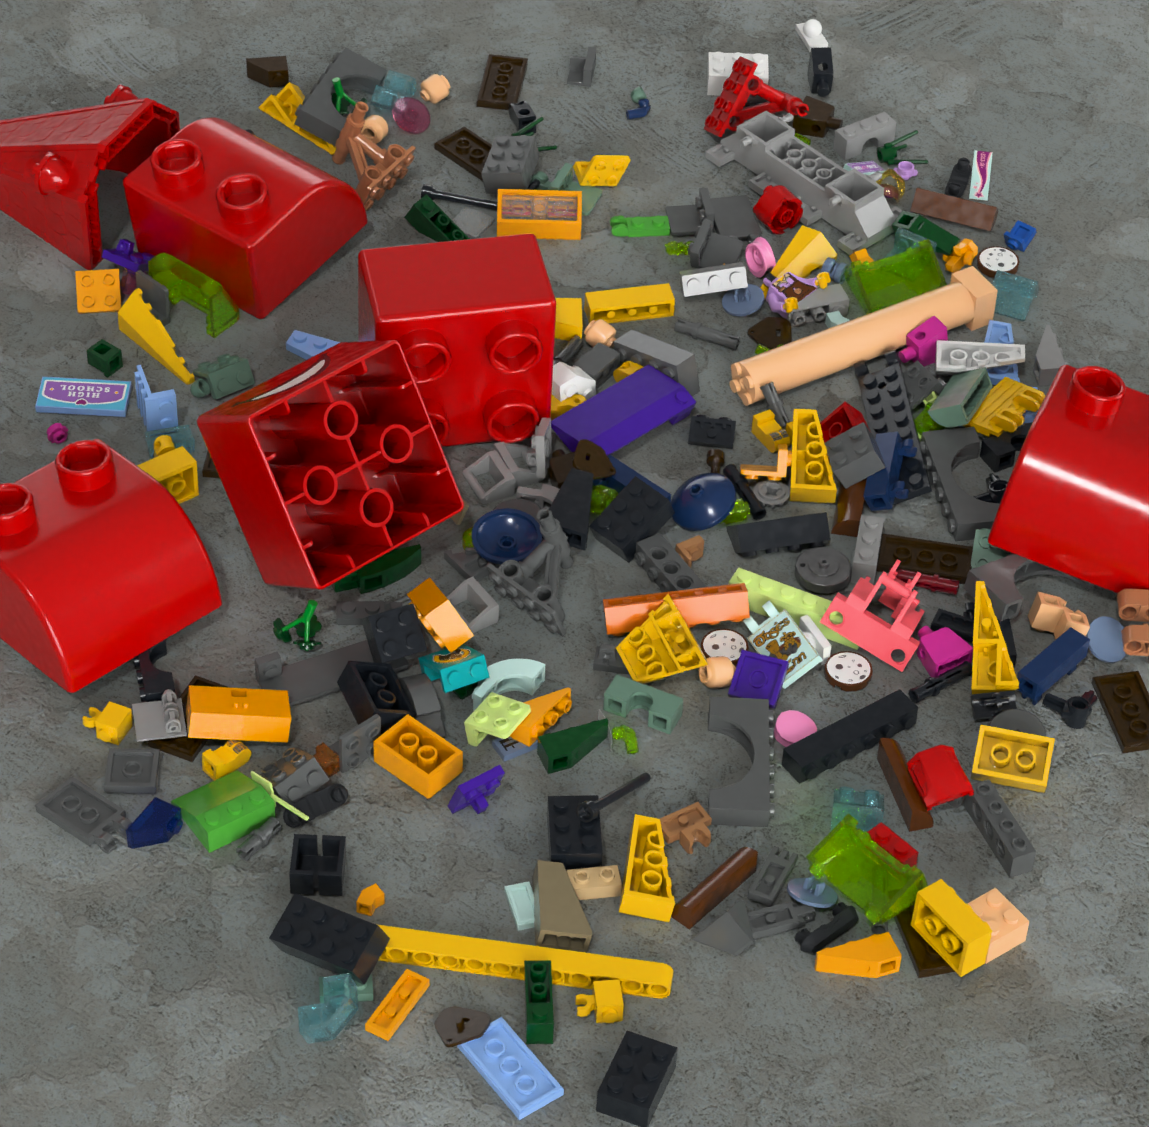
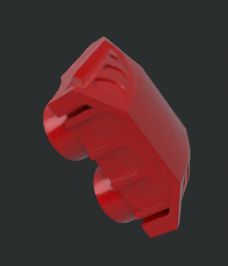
(938, 776)

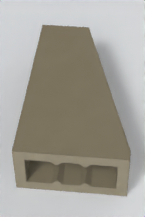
(557, 910)

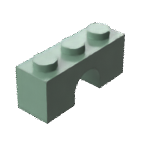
(628, 694)

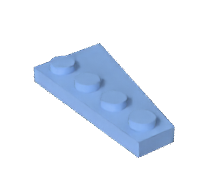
(1001, 333)
(307, 345)

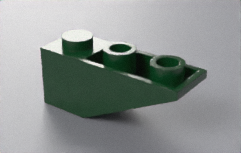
(433, 222)
(921, 226)
(567, 747)
(538, 1002)

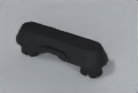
(959, 178)
(316, 804)
(844, 919)

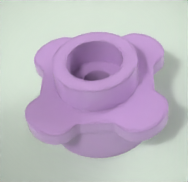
(906, 170)

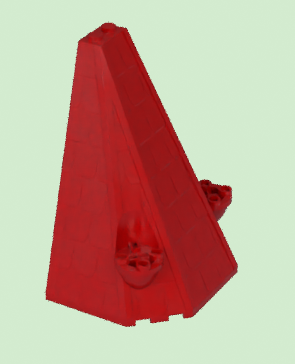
(55, 158)

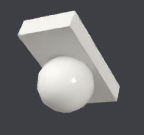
(811, 34)
(815, 637)

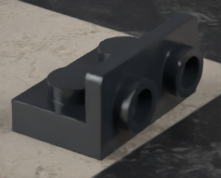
(712, 432)

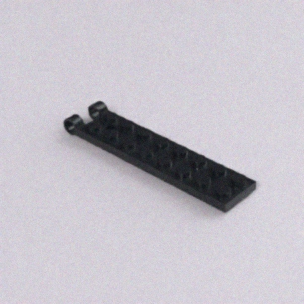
(891, 412)

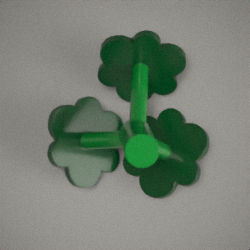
(340, 99)
(305, 625)

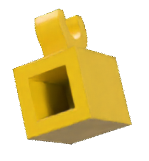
(111, 723)
(605, 1001)

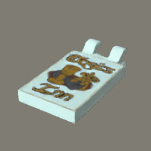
(783, 640)

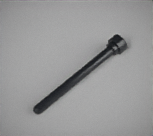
(434, 194)
(590, 809)

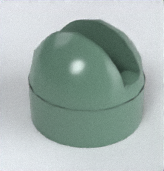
(638, 94)
(200, 388)

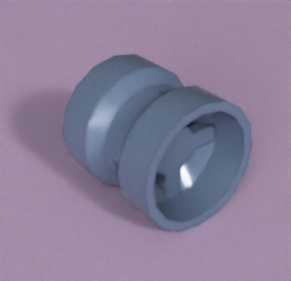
(835, 269)

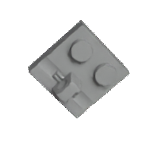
(542, 453)

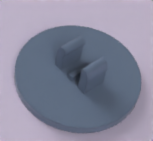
(743, 300)
(1106, 639)
(812, 892)

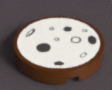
(996, 259)
(724, 643)
(848, 670)

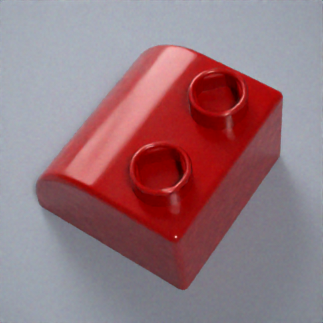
(240, 211)
(1083, 483)
(96, 565)

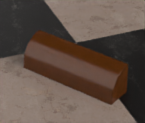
(954, 209)
(849, 509)
(902, 787)
(715, 887)

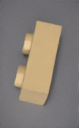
(596, 882)

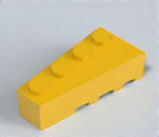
(810, 466)
(646, 878)

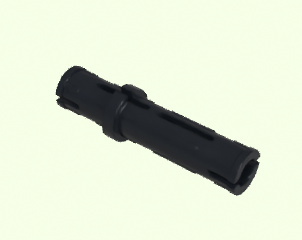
(744, 491)
(940, 682)

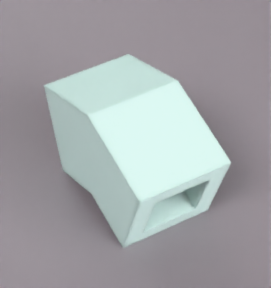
(834, 319)

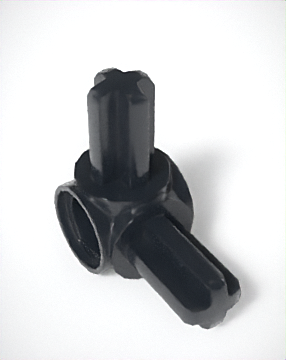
(995, 491)
(1074, 710)

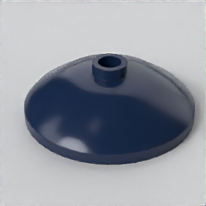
(703, 501)
(505, 535)

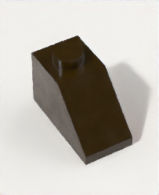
(268, 70)

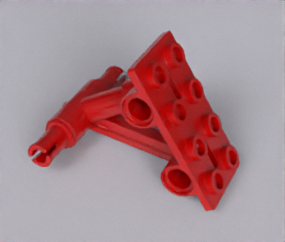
(729, 106)

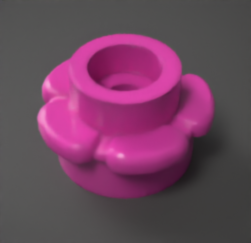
(57, 433)

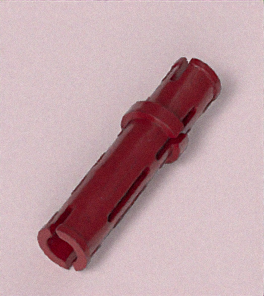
(930, 582)

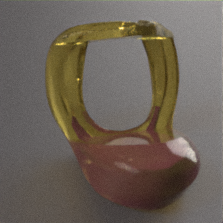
(889, 190)

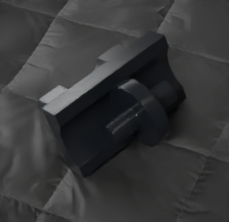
(990, 704)

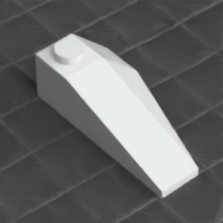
(960, 356)

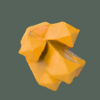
(962, 255)

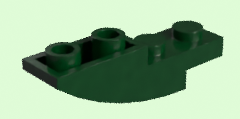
(382, 571)

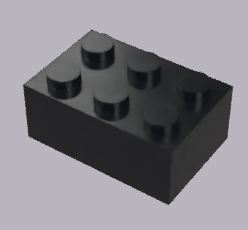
(631, 517)
(374, 690)
(569, 838)
(636, 1079)

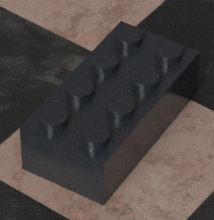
(329, 938)

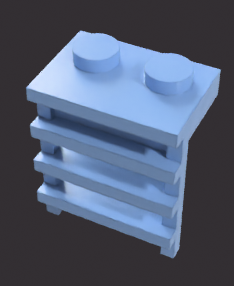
(157, 408)

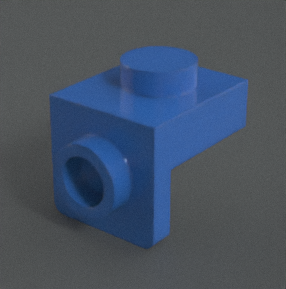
(1019, 236)

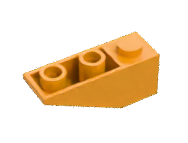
(543, 715)
(863, 958)

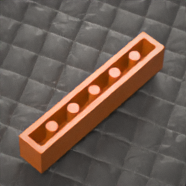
(696, 606)

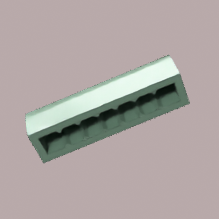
(961, 398)

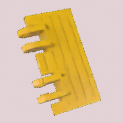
(1004, 407)

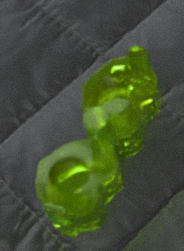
(677, 248)

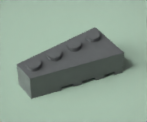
(666, 358)

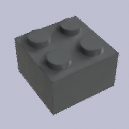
(854, 455)

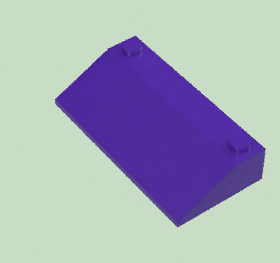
(625, 411)

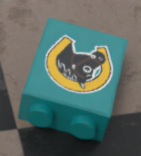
(455, 668)

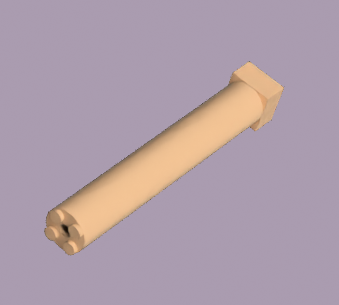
(966, 300)

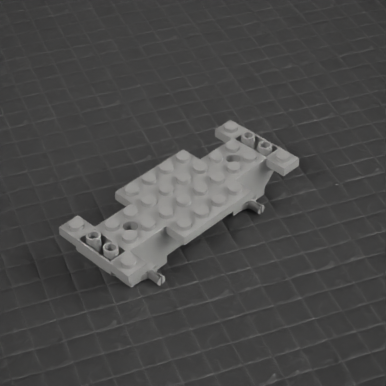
(827, 190)

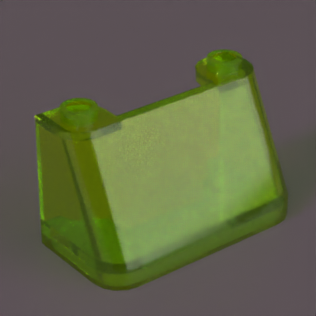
(895, 277)
(197, 290)
(865, 872)

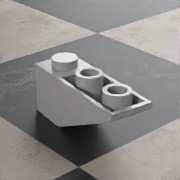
(818, 303)
(1048, 358)

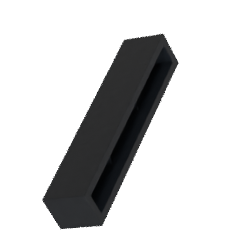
(849, 736)

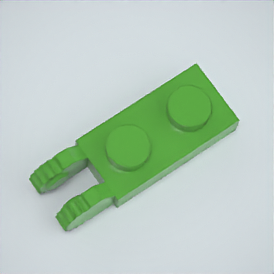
(640, 226)

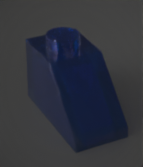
(155, 824)

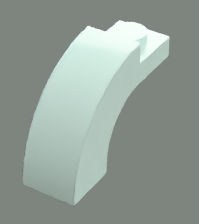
(510, 675)

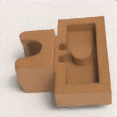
(687, 826)

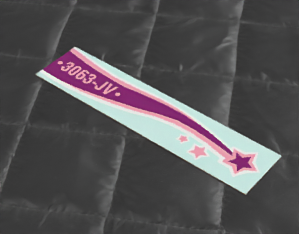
(980, 175)

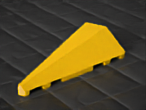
(283, 108)
(804, 254)
(149, 333)
(991, 662)

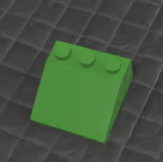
(225, 809)

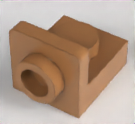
(691, 549)

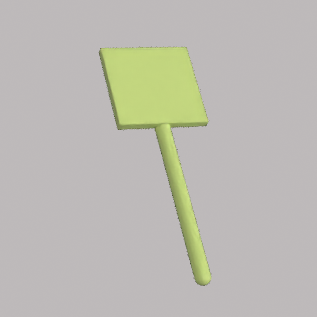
(269, 788)

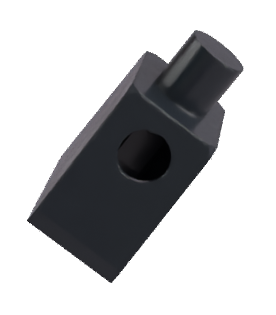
(820, 81)

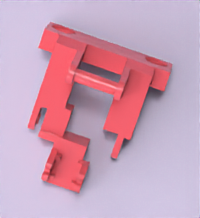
(870, 630)

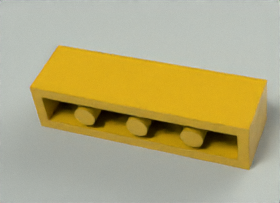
(630, 303)

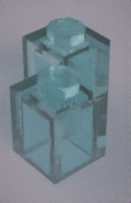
(395, 87)
(327, 1019)

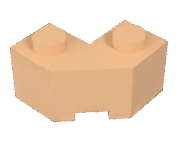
(1052, 615)

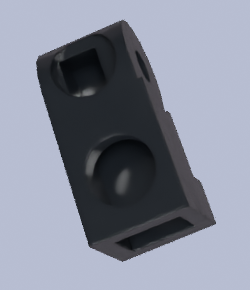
(522, 115)

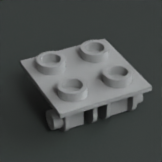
(159, 718)

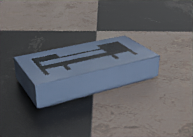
(511, 748)

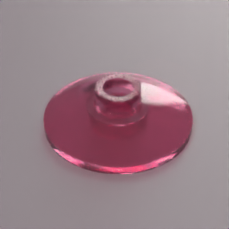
(411, 115)

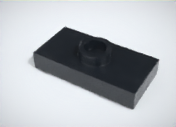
(959, 624)

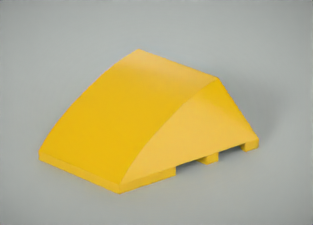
(661, 646)

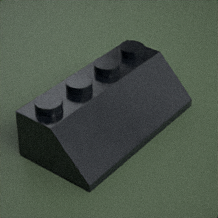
(778, 533)

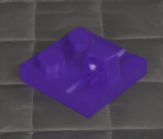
(126, 256)
(758, 677)
(475, 790)

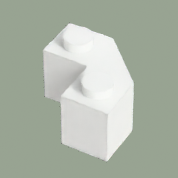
(571, 381)

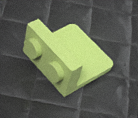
(496, 717)

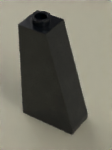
(573, 507)

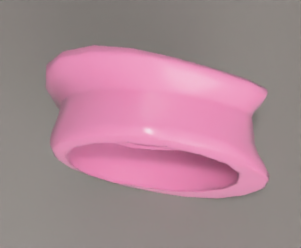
(759, 257)
(792, 727)

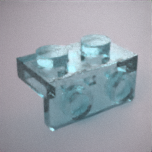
(181, 436)

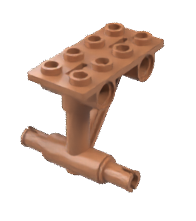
(389, 163)

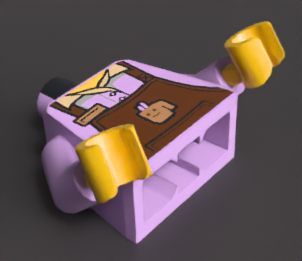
(790, 289)

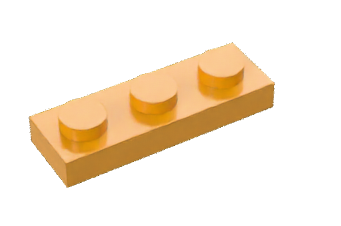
(397, 1004)

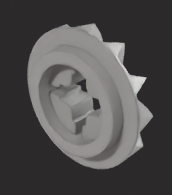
(773, 487)

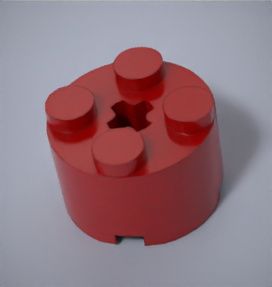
(778, 209)

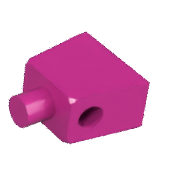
(922, 342)
(942, 650)

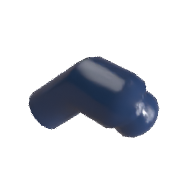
(639, 112)

